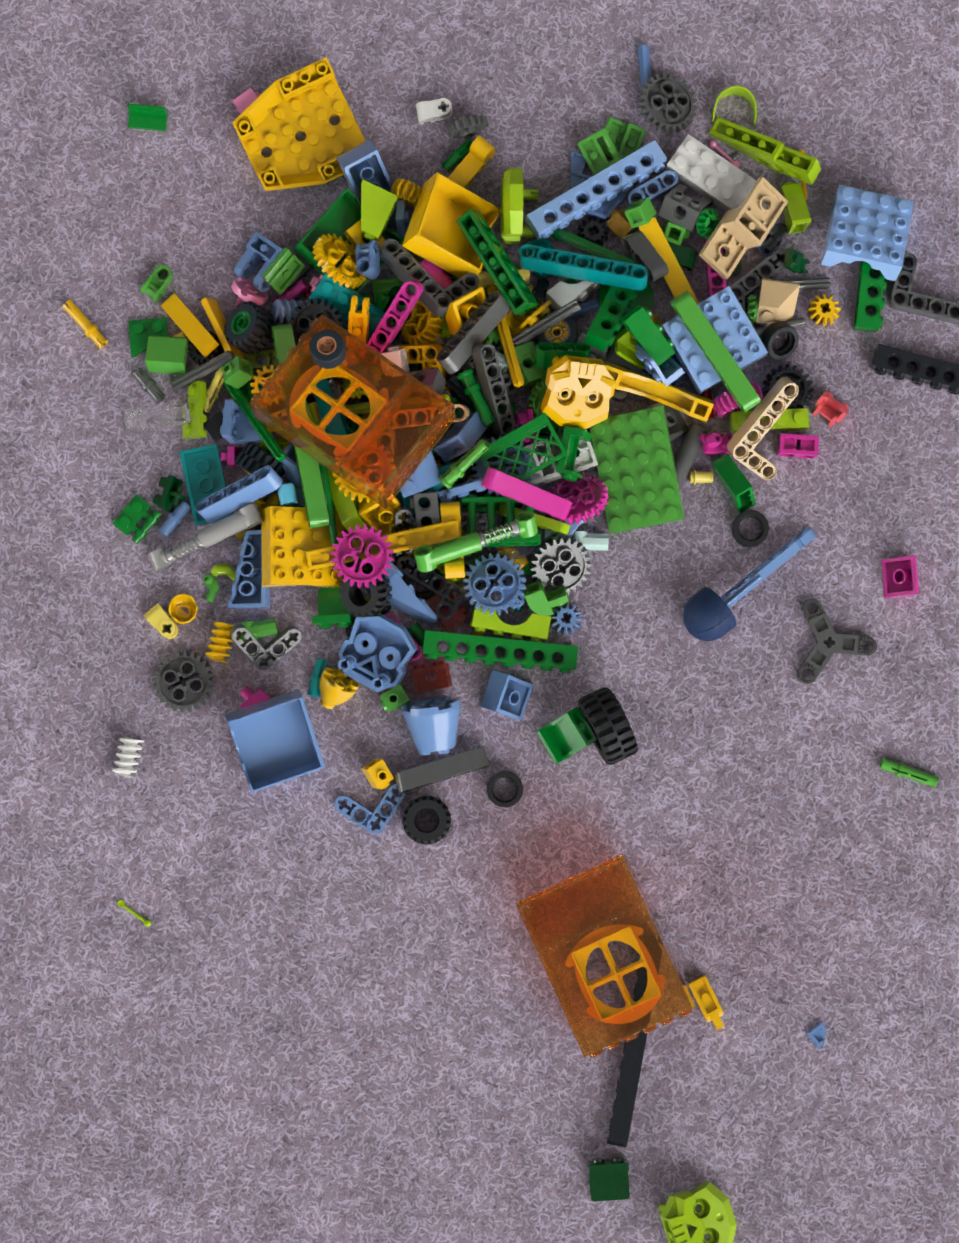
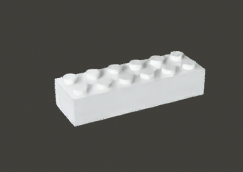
(710, 174)

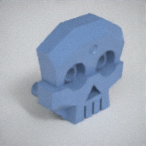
(384, 638)

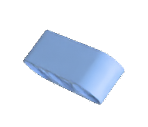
(657, 183)

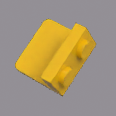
(519, 323)

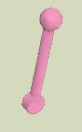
(712, 144)

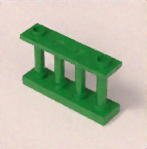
(472, 500)

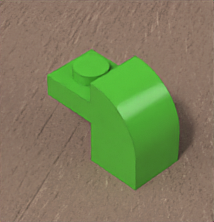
(542, 601)

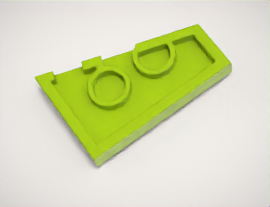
(196, 402)

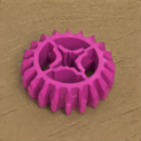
(725, 403)

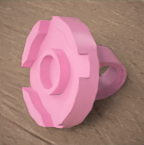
(246, 292)

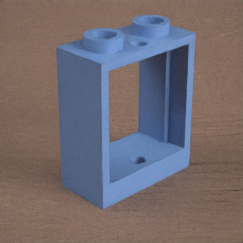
(460, 436)

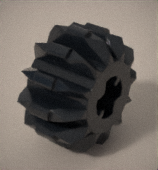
(588, 227)

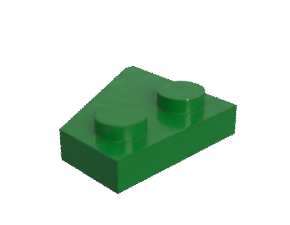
(141, 329)

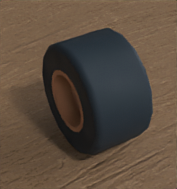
(323, 342)

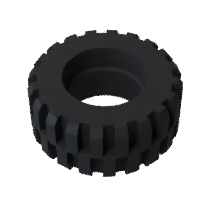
(609, 725)

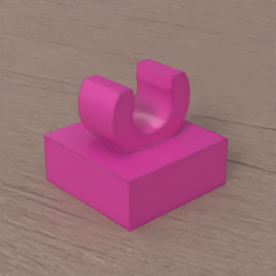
(229, 457)

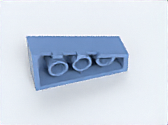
(247, 588)

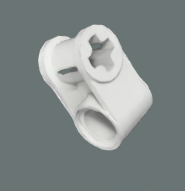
(432, 110)

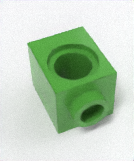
(640, 212)

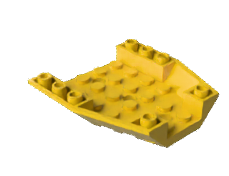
(295, 105)

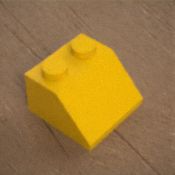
(462, 308)

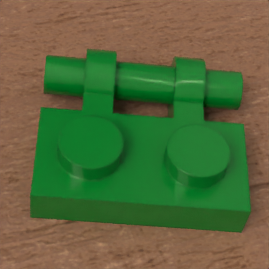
(132, 515)

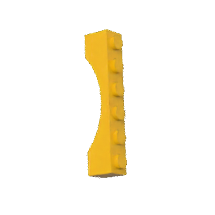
(672, 396)

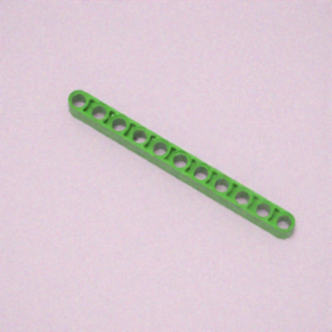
(307, 466)

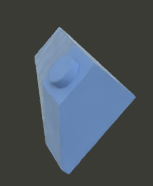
(405, 598)

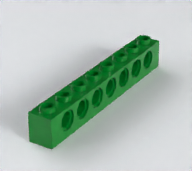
(567, 652)

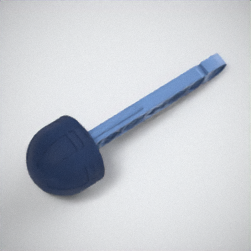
(709, 615)

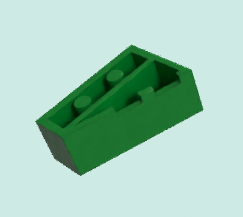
(648, 334)

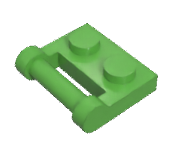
(593, 153)

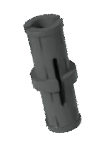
(148, 385)

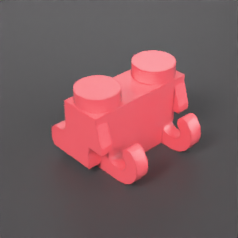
(830, 408)

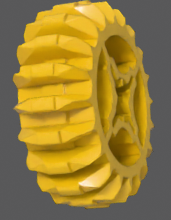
(421, 325)

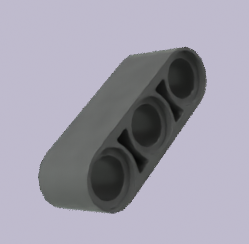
(644, 254)

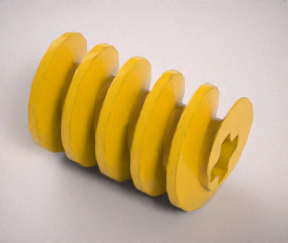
(220, 642)

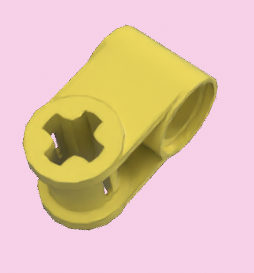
(160, 619)

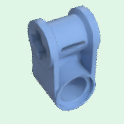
(368, 259)

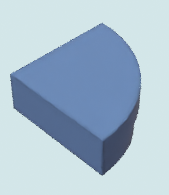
(817, 1034)

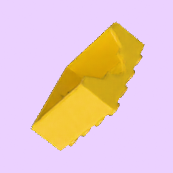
(434, 227)
(284, 545)

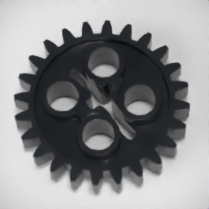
(311, 311)

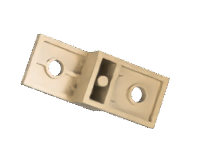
(743, 228)

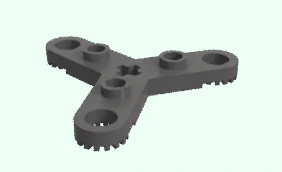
(820, 653)

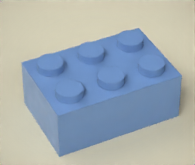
(364, 164)

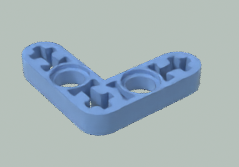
(369, 816)

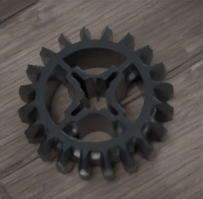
(776, 375)

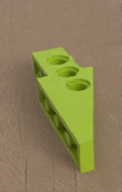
(767, 150)

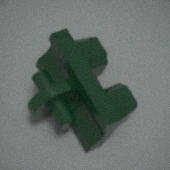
(171, 493)

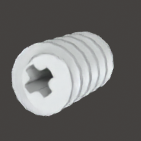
(127, 757)

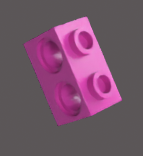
(797, 446)

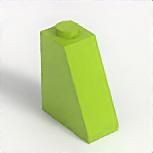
(375, 210)
(796, 211)

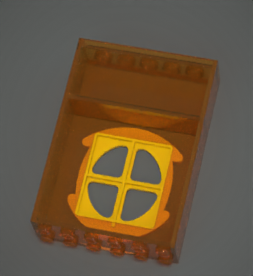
(390, 443)
(587, 915)

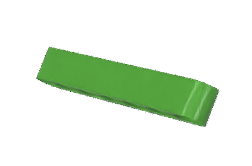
(715, 351)

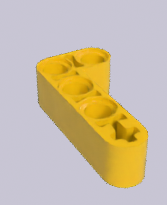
(473, 163)
(449, 512)

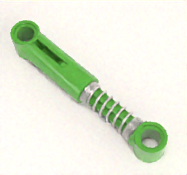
(429, 557)

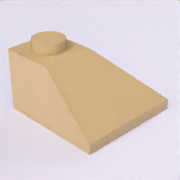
(776, 301)

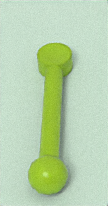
(121, 903)

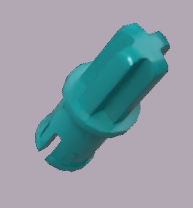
(315, 681)

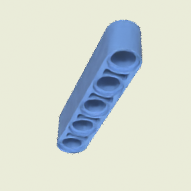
(239, 494)

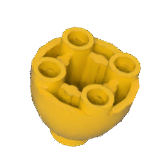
(336, 687)

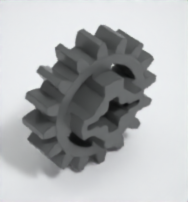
(467, 126)

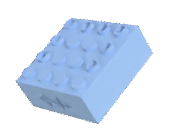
(868, 229)
(733, 329)

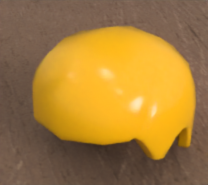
(179, 615)

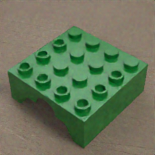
(336, 220)

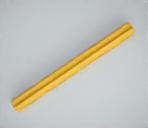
(508, 347)

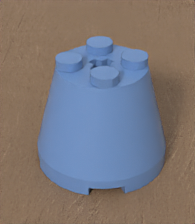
(433, 723)

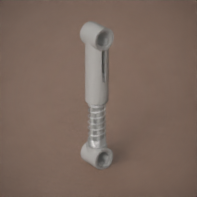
(243, 519)

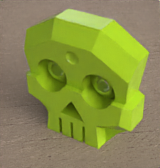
(511, 207)
(713, 1216)

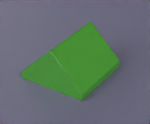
(166, 355)

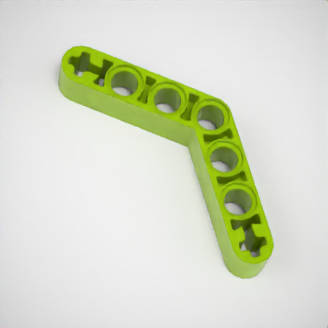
(346, 508)

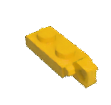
(707, 1000)

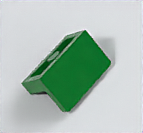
(147, 117)

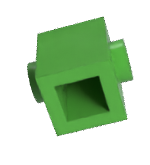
(675, 233)
(237, 372)
(401, 695)

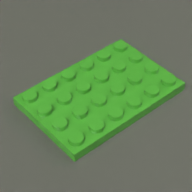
(637, 470)

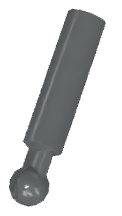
(687, 452)

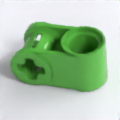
(157, 284)

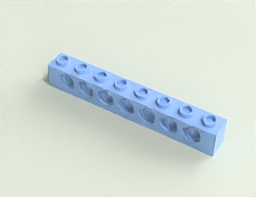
(650, 153)

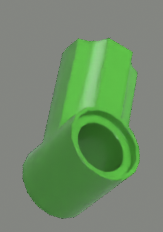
(260, 628)

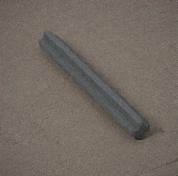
(543, 324)

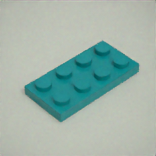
(342, 298)
(202, 476)

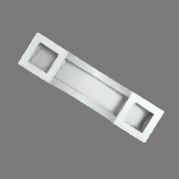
(564, 293)

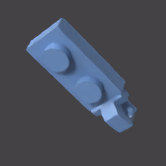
(461, 489)

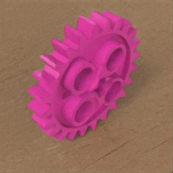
(586, 496)
(345, 550)

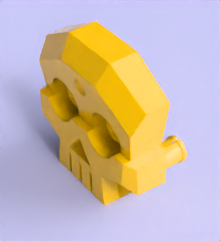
(576, 407)

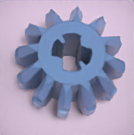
(573, 620)

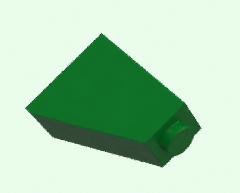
(734, 483)

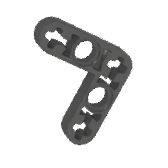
(260, 651)

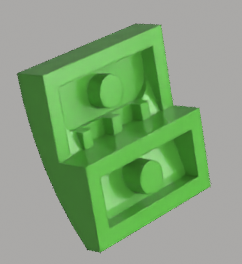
(630, 140)

